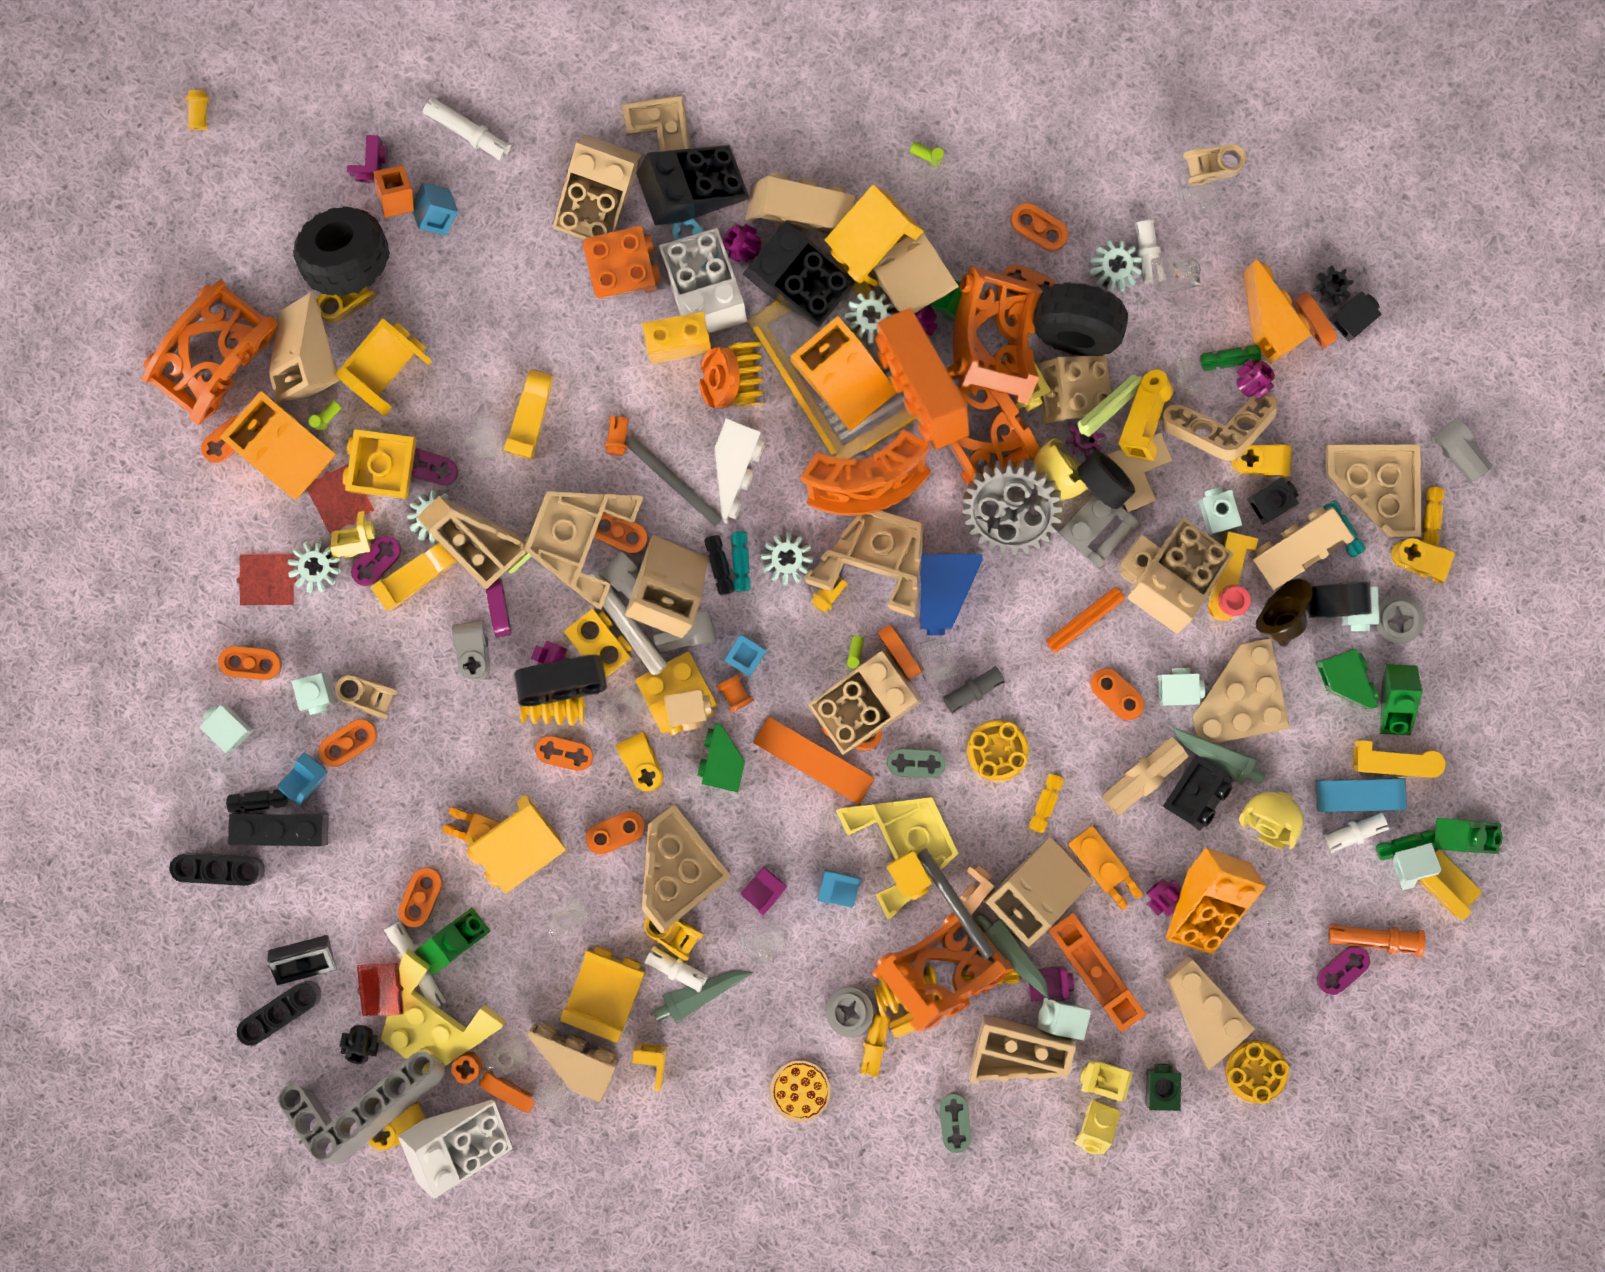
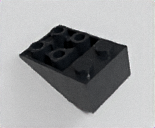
(690, 183)
(799, 275)

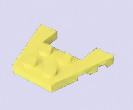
(905, 827)
(427, 1026)

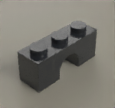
(278, 829)

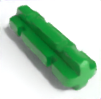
(1230, 357)
(1387, 850)

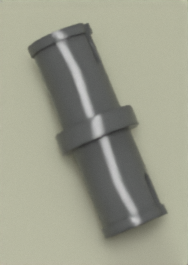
(973, 689)

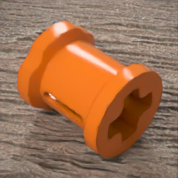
(735, 693)
(458, 1073)

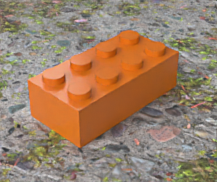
(922, 379)

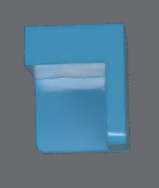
(434, 209)
(745, 655)
(303, 780)
(838, 888)

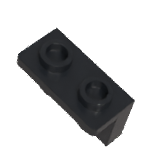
(1199, 793)

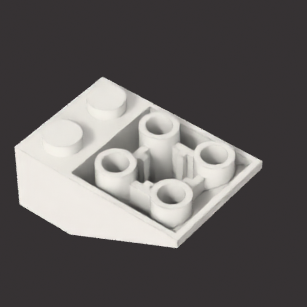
(708, 288)
(734, 452)
(454, 1146)

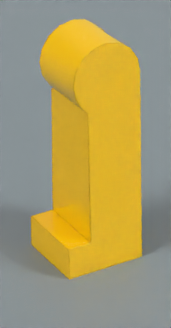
(530, 415)
(1145, 415)
(1231, 574)
(413, 577)
(1424, 764)

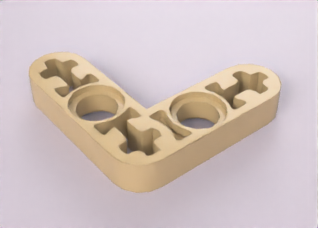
(1227, 440)

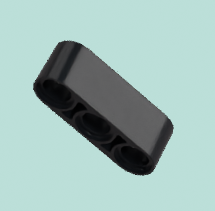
(1341, 600)
(560, 680)
(203, 874)
(268, 1023)

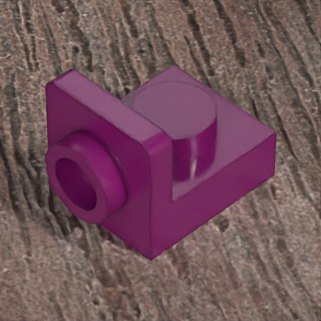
(1058, 984)

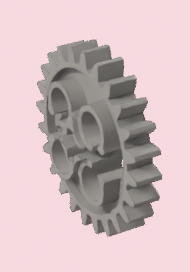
(996, 487)

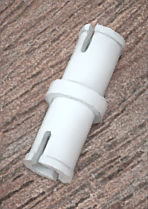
(1147, 247)
(1356, 832)
(676, 969)

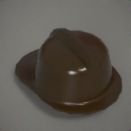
(1285, 613)

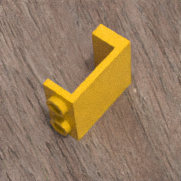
(870, 233)
(676, 337)
(379, 361)
(516, 846)
(603, 994)

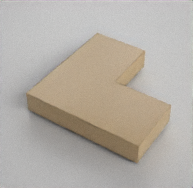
(660, 115)
(1135, 470)

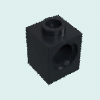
(1356, 315)
(1262, 507)

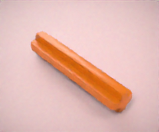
(1085, 619)

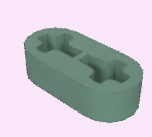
(916, 755)
(962, 1122)

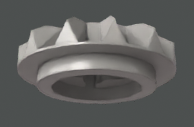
(1411, 627)
(838, 1017)

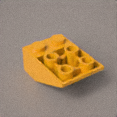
(1272, 319)
(843, 373)
(278, 445)
(1213, 900)

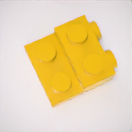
(379, 464)
(678, 677)

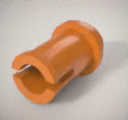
(617, 436)

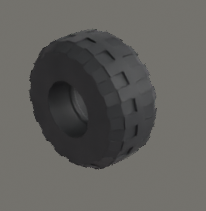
(341, 251)
(1080, 319)

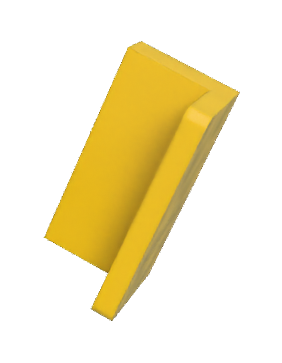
(1452, 887)
(652, 1055)

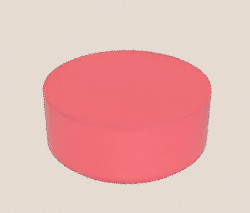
(1234, 600)

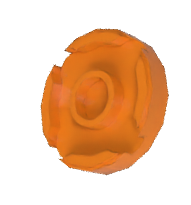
(720, 377)

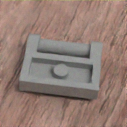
(1090, 523)

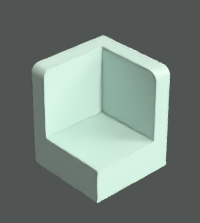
(1415, 864)

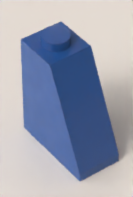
(944, 587)

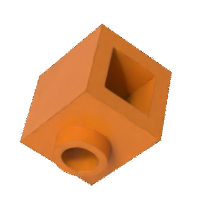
(394, 191)

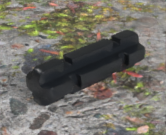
(719, 564)
(256, 801)

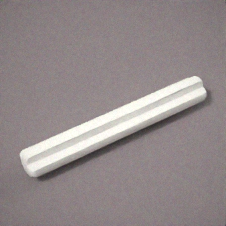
(632, 631)

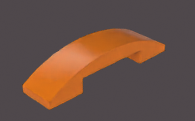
(814, 760)
(1097, 972)

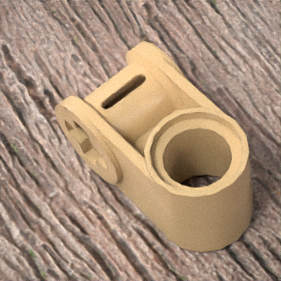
(1208, 165)
(367, 696)

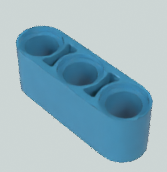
(1361, 795)

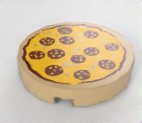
(800, 1090)

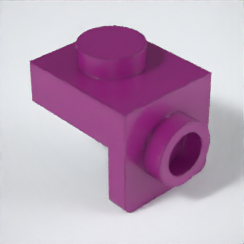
(375, 155)

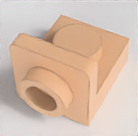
(975, 895)

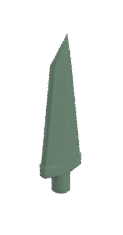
(1230, 761)
(1011, 950)
(687, 1000)

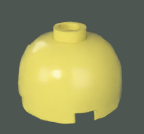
(1060, 468)
(1279, 820)

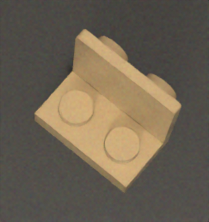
(1075, 386)

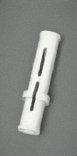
(477, 135)
(403, 943)

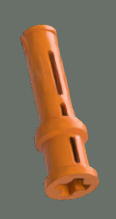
(1390, 939)

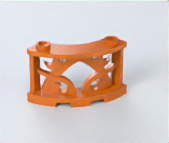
(250, 344)
(1018, 372)
(1018, 436)
(870, 483)
(924, 1008)

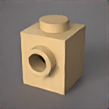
(1137, 559)
(688, 709)

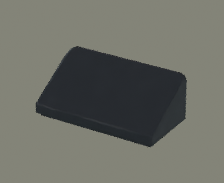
(301, 960)

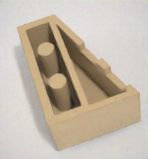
(798, 203)
(473, 540)
(1301, 546)
(1208, 1014)
(1018, 1051)

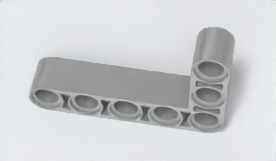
(361, 1111)

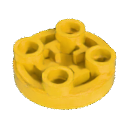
(997, 750)
(1256, 1071)

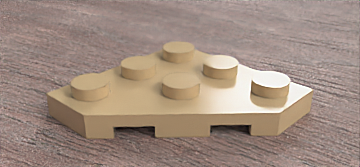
(1381, 484)
(1244, 697)
(677, 869)

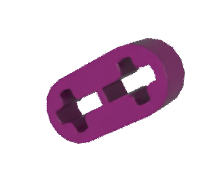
(436, 460)
(381, 566)
(498, 609)
(1348, 976)

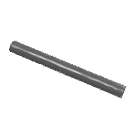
(673, 481)
(955, 904)

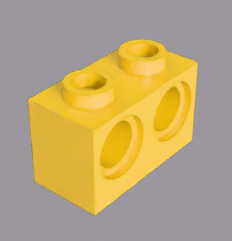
(604, 639)

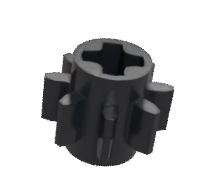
(1329, 292)
(359, 1044)

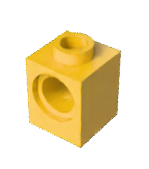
(909, 875)

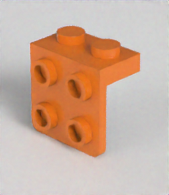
(621, 262)

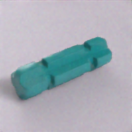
(1356, 546)
(740, 561)

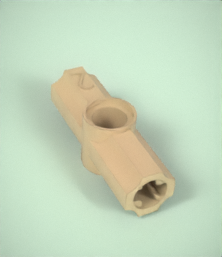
(1144, 776)

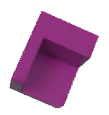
(763, 890)

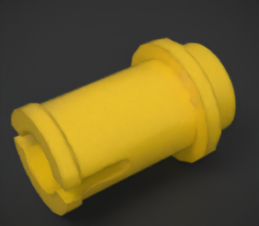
(197, 109)
(825, 598)

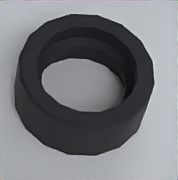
(1106, 480)

